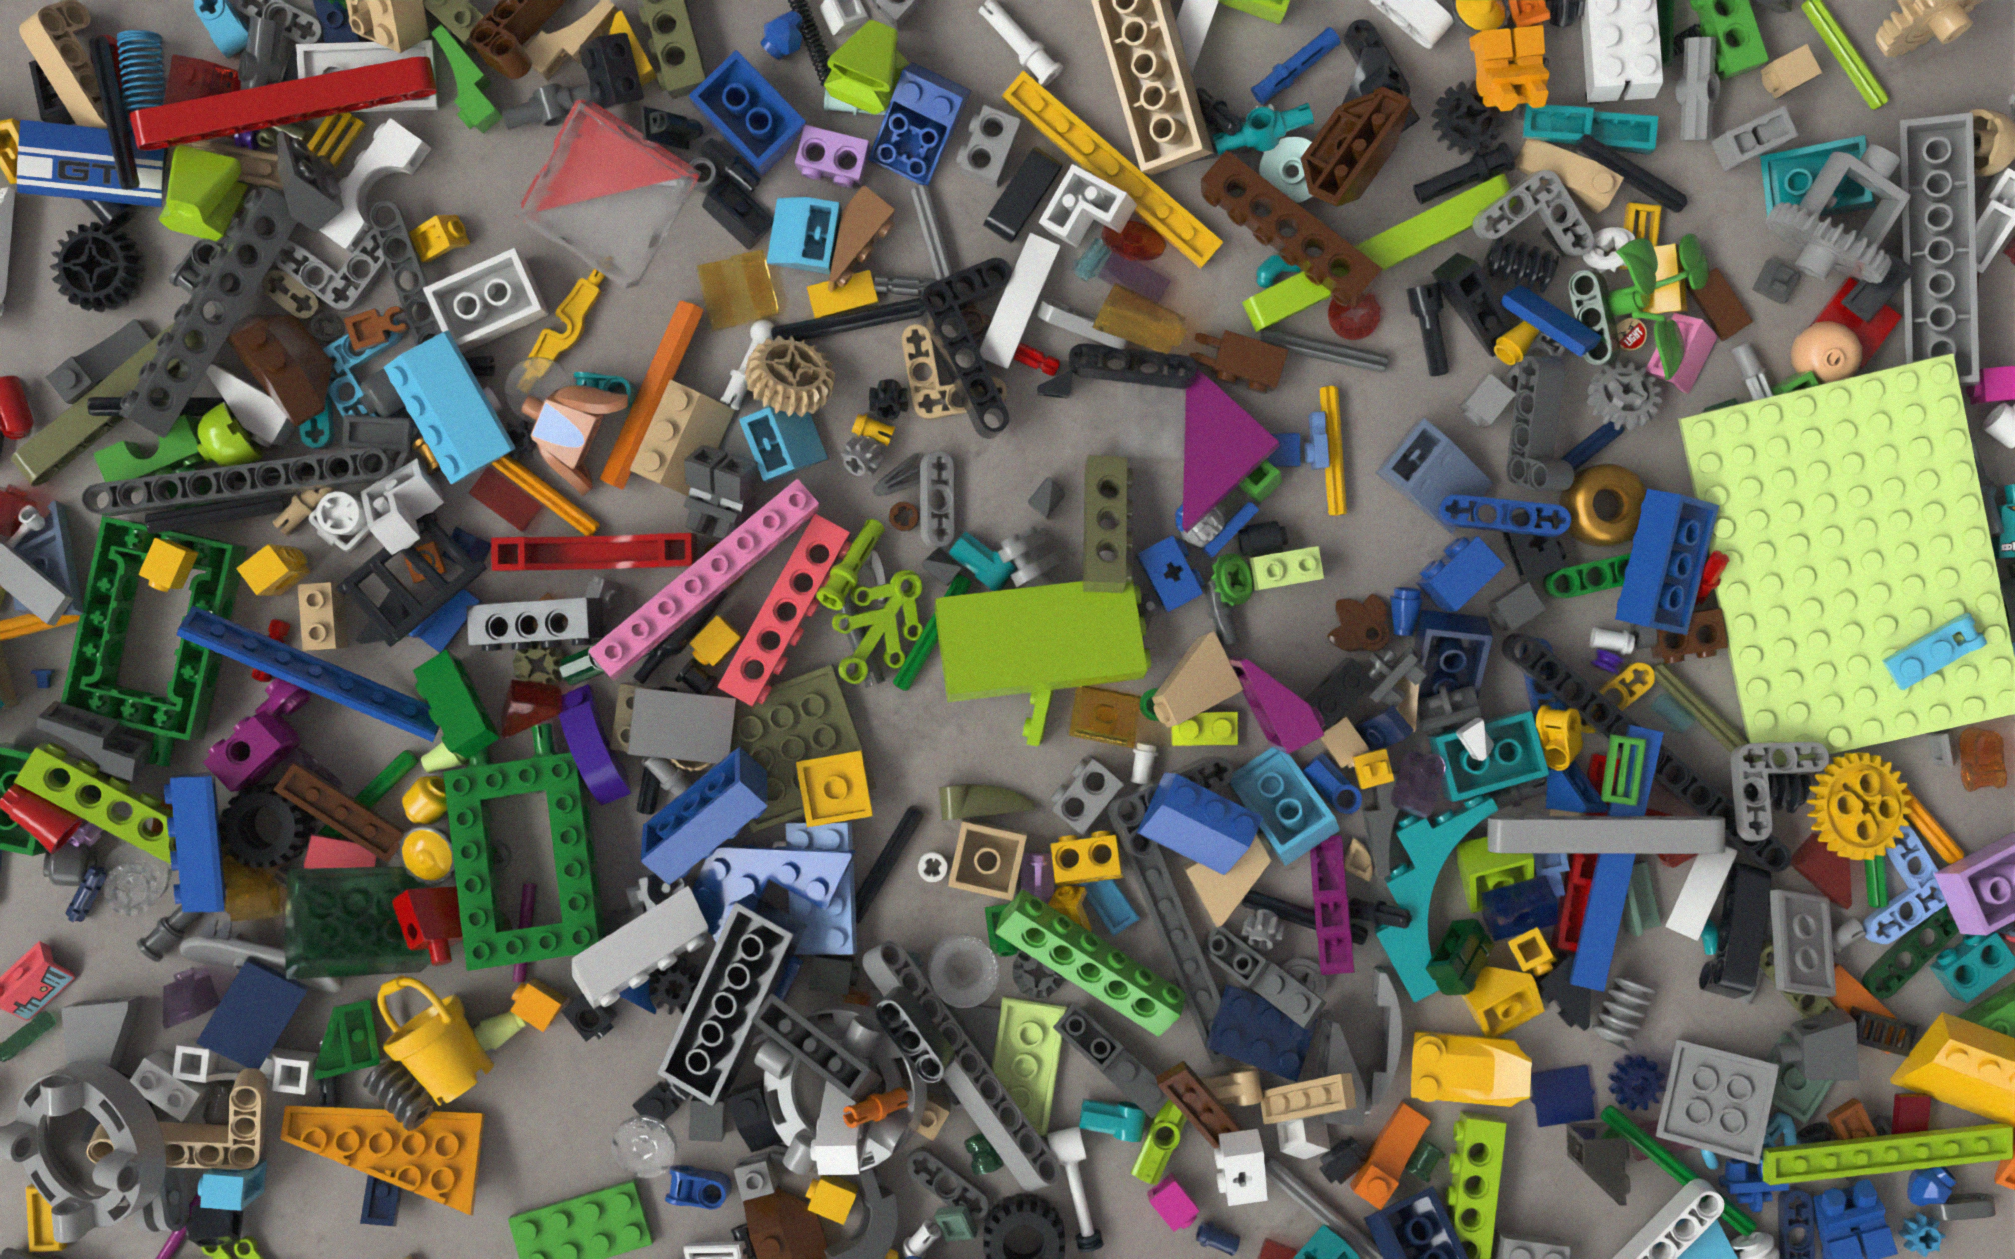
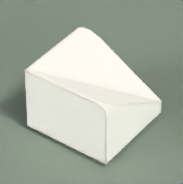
(1475, 739)

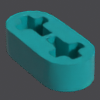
(324, 422)

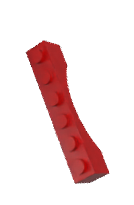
(593, 552)

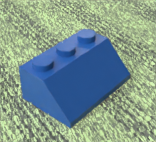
(748, 112)
(1199, 823)

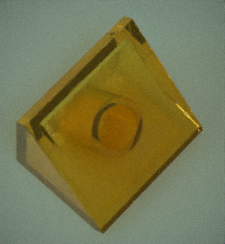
(1104, 716)

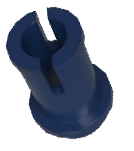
(1217, 1238)

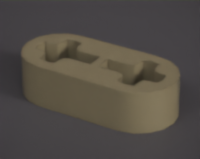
(288, 301)

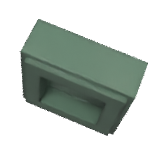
(956, 1223)

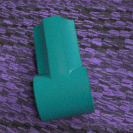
(982, 561)
(1121, 1119)

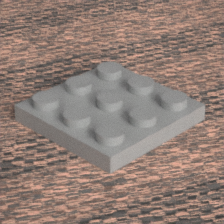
(1717, 1101)

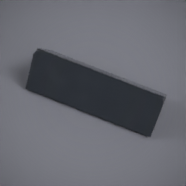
(737, 213)

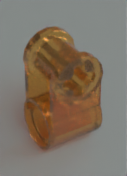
(1984, 765)

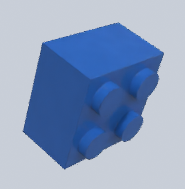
(1459, 573)

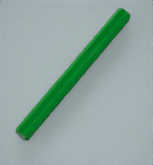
(1671, 1164)

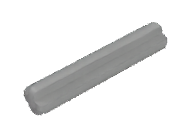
(931, 231)

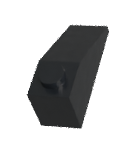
(1473, 299)

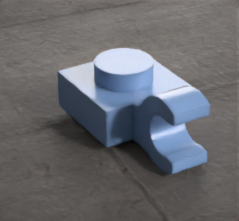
(1551, 865)

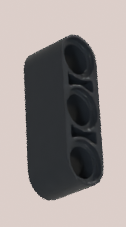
(1023, 194)
(915, 1049)

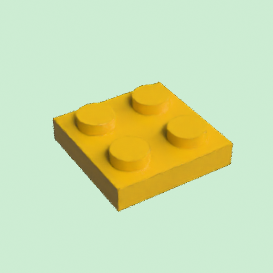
(834, 788)

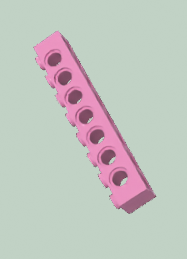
(704, 580)

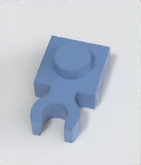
(1317, 449)

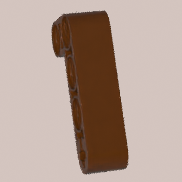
(504, 31)

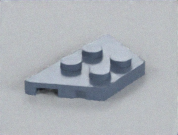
(53, 555)

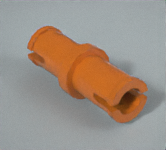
(875, 1107)

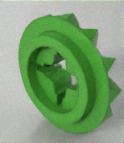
(1240, 577)

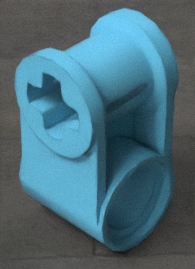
(225, 25)

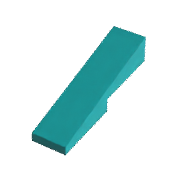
(1568, 123)

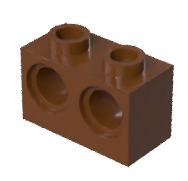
(1691, 643)

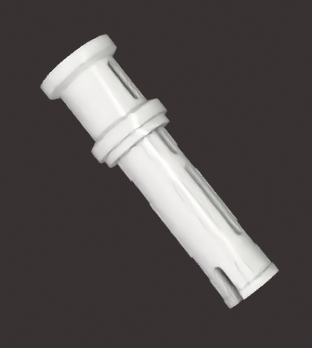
(1030, 52)

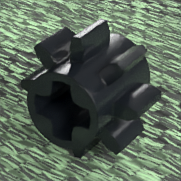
(1564, 11)
(888, 399)
(529, 444)

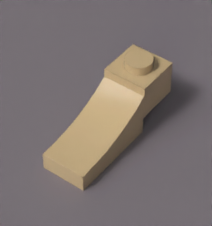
(552, 49)

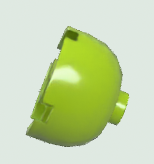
(225, 439)

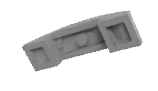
(1380, 1077)

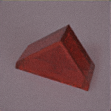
(528, 705)

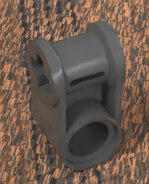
(193, 265)

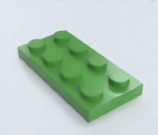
(584, 1226)

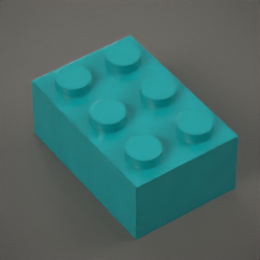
(1513, 760)

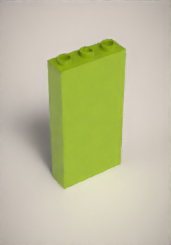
(1039, 640)

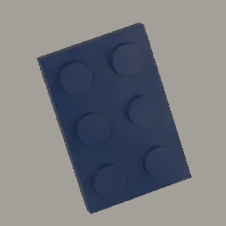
(1259, 1034)

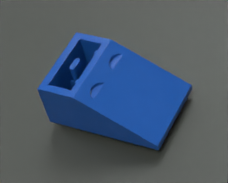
(919, 123)

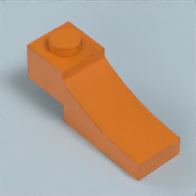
(1389, 1155)

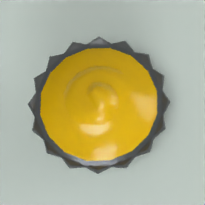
(1479, 15)
(427, 854)

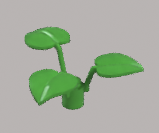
(1643, 264)

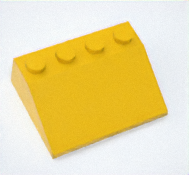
(1963, 1068)

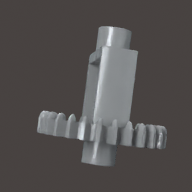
(1829, 247)

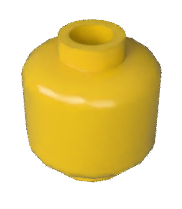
(425, 800)

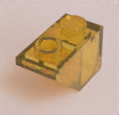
(250, 891)

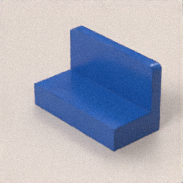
(446, 622)

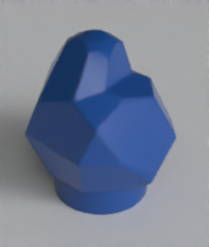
(782, 35)
(1930, 1186)

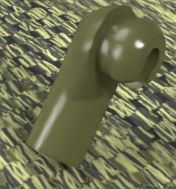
(268, 136)

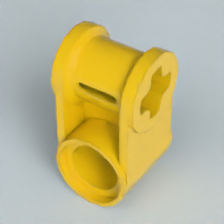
(1559, 736)

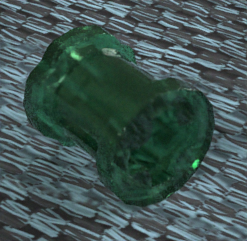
(1425, 1160)

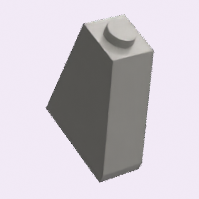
(99, 1029)

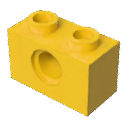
(274, 569)

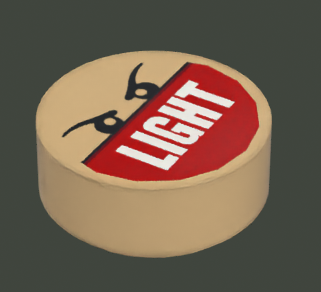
(1631, 334)

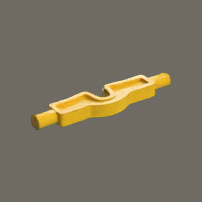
(573, 313)

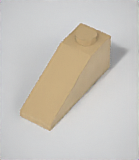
(1583, 178)

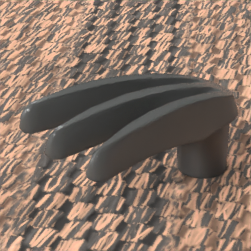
(893, 482)

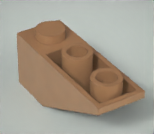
(860, 226)

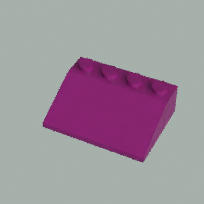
(1280, 713)

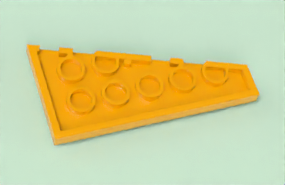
(432, 1160)

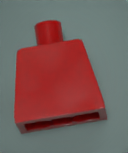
(430, 920)

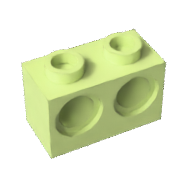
(1286, 568)

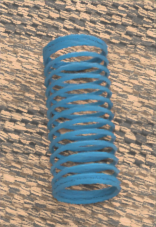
(156, 41)

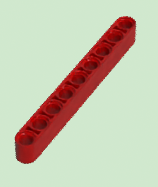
(283, 103)

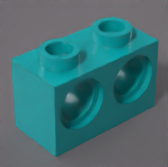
(1977, 972)

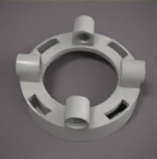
(861, 1037)
(130, 1171)

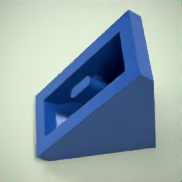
(1572, 791)

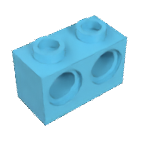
(232, 1187)

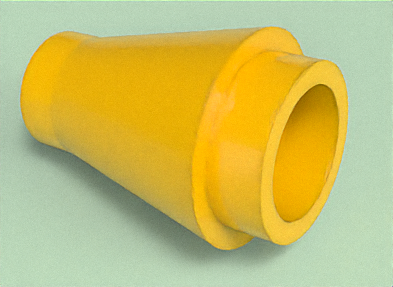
(1515, 343)

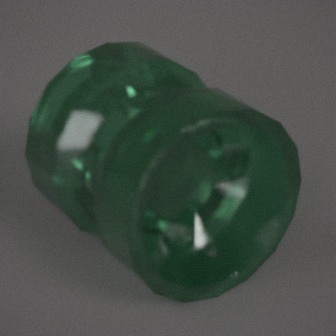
(983, 1155)

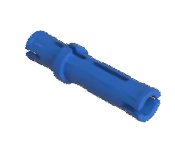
(1283, 75)

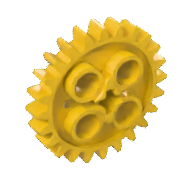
(1859, 806)

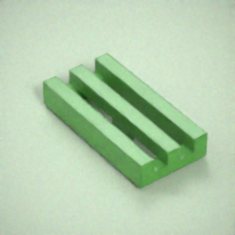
(1610, 769)

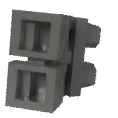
(719, 490)

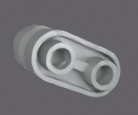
(1019, 544)
(169, 1207)

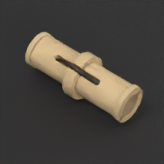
(299, 509)

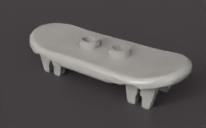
(226, 949)

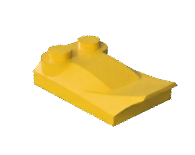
(1469, 1069)

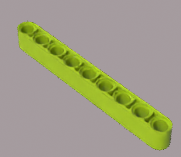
(1384, 249)

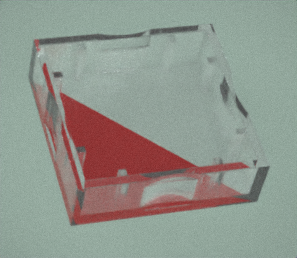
(607, 193)

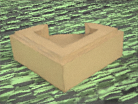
(1358, 860)

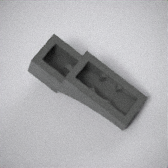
(88, 369)
(98, 738)
(1379, 825)

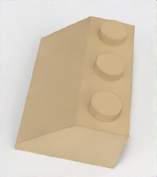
(677, 429)

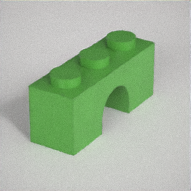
(177, 450)

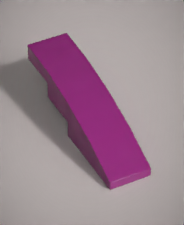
(1332, 907)

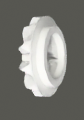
(1603, 242)

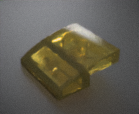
(737, 290)

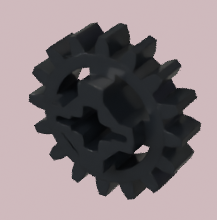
(1469, 131)

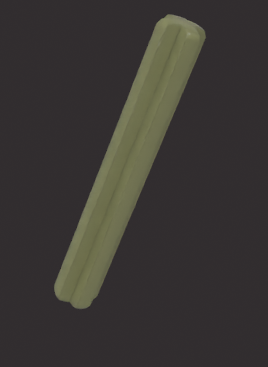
(1698, 707)

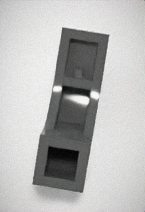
(877, 1225)

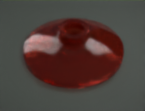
(1135, 241)

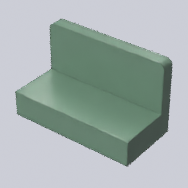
(1640, 904)

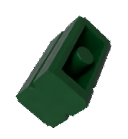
(1460, 957)

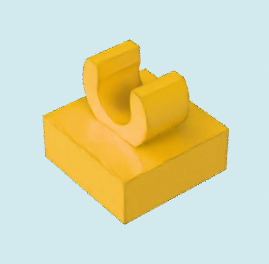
(1373, 768)

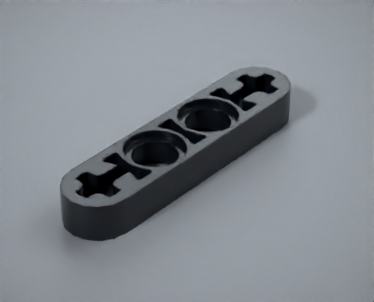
(1131, 371)

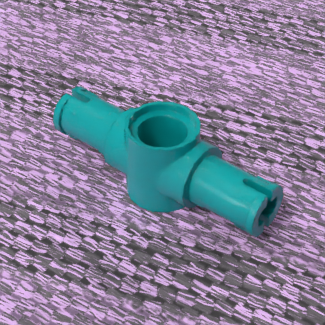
(1264, 128)

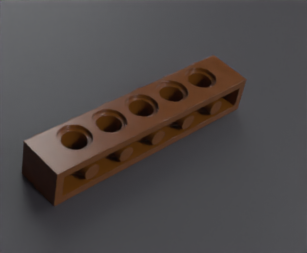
(1232, 173)

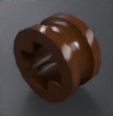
(894, 511)

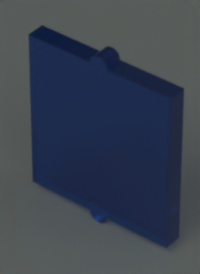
(1562, 1096)

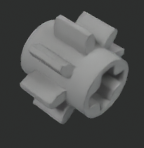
(862, 456)
(1263, 930)

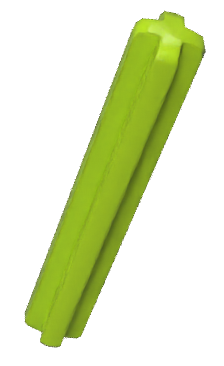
(1845, 53)

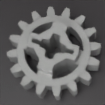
(1624, 396)

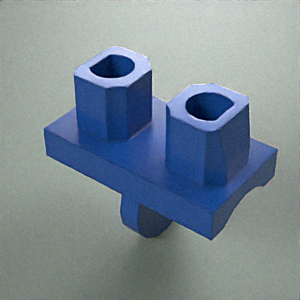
(1748, 1186)

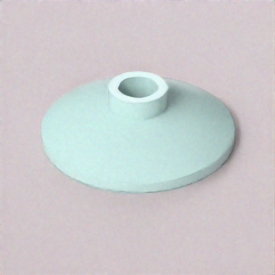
(1278, 160)

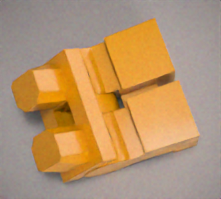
(1516, 82)

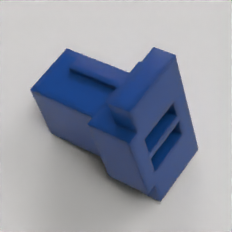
(43, 677)

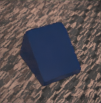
(473, 545)

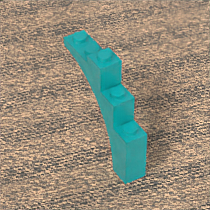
(1413, 886)

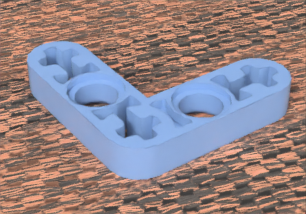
(1918, 887)

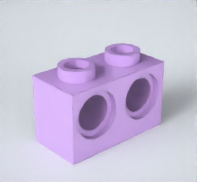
(835, 147)

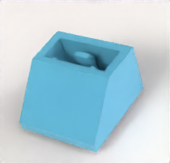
(804, 234)
(782, 442)

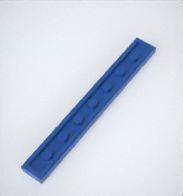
(308, 672)
(1612, 877)

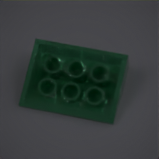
(346, 923)

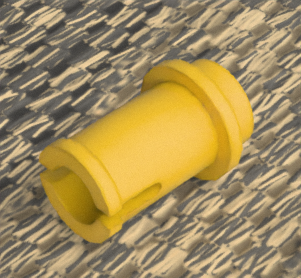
(869, 427)

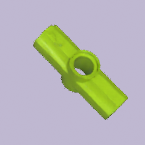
(1154, 1152)

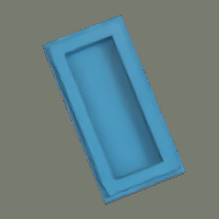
(1110, 905)

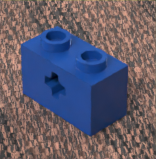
(1154, 563)

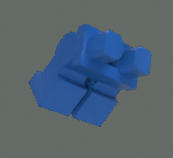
(1853, 1223)

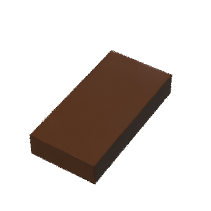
(1721, 306)

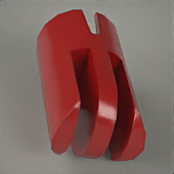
(14, 409)

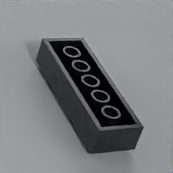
(734, 985)

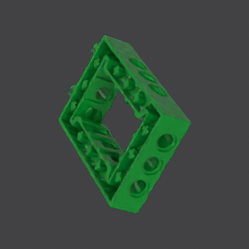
(105, 624)
(572, 847)

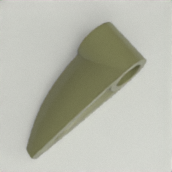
(980, 800)

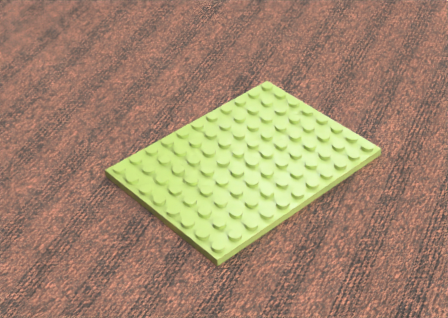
(1845, 541)

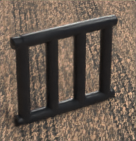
(419, 612)

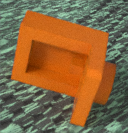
(1528, 12)

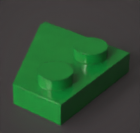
(348, 1041)

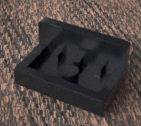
(611, 70)

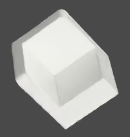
(1303, 1137)

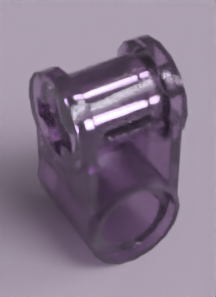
(1416, 786)

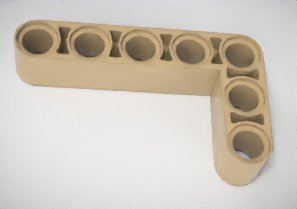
(196, 1137)

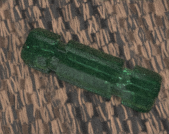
(26, 1035)

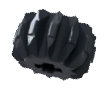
(667, 995)

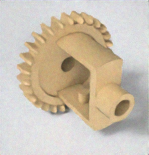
(1923, 21)

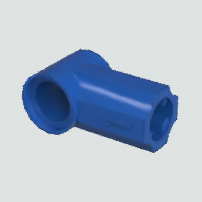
(1331, 782)

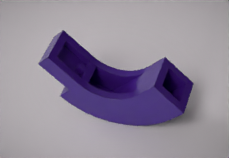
(590, 746)

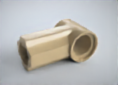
(1238, 1086)

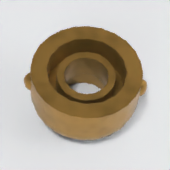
(1579, 498)

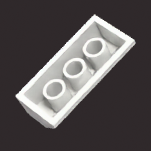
(640, 948)

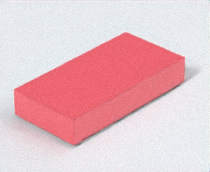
(336, 853)

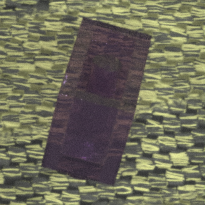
(188, 997)

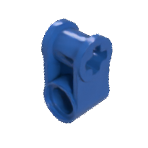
(690, 1187)

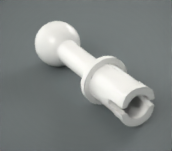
(738, 385)

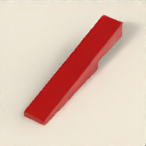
(1579, 878)

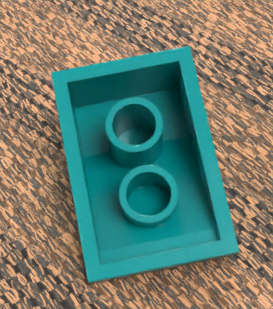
(1792, 172)

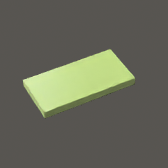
(1029, 1056)

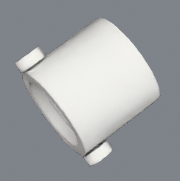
(342, 515)

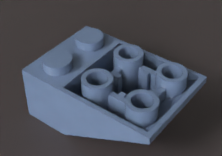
(1429, 469)

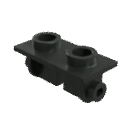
(669, 128)

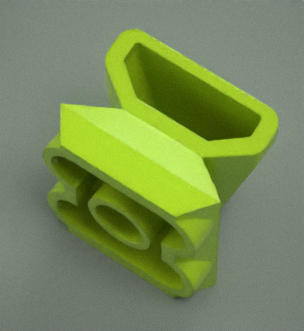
(866, 68)
(202, 193)

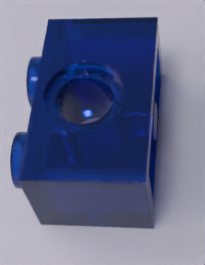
(1519, 908)

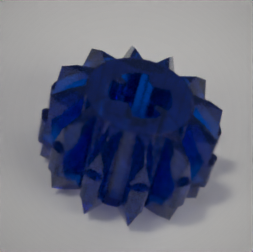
(1640, 1093)

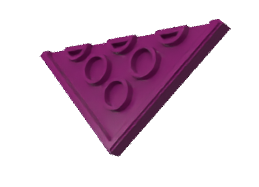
(1219, 448)

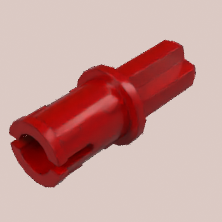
(1711, 574)

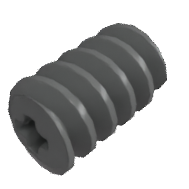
(399, 1094)

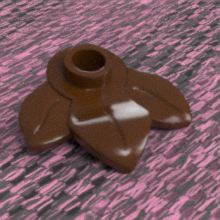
(1356, 621)

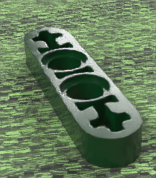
(1919, 955)

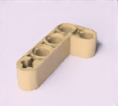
(63, 60)

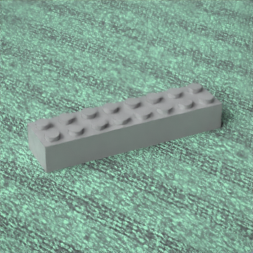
(1940, 241)

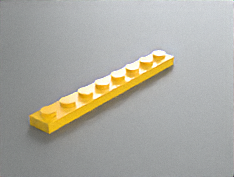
(1108, 164)

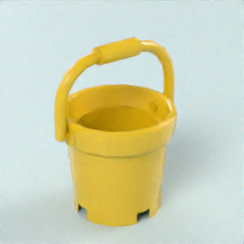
(435, 1043)

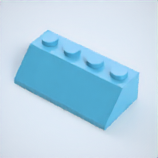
(449, 407)

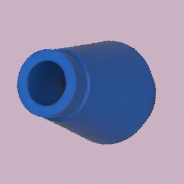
(1405, 609)

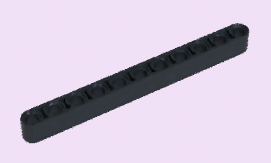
(1607, 723)

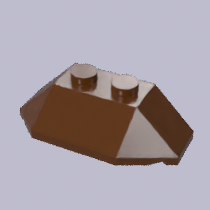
(1354, 146)
(284, 363)
(784, 1227)

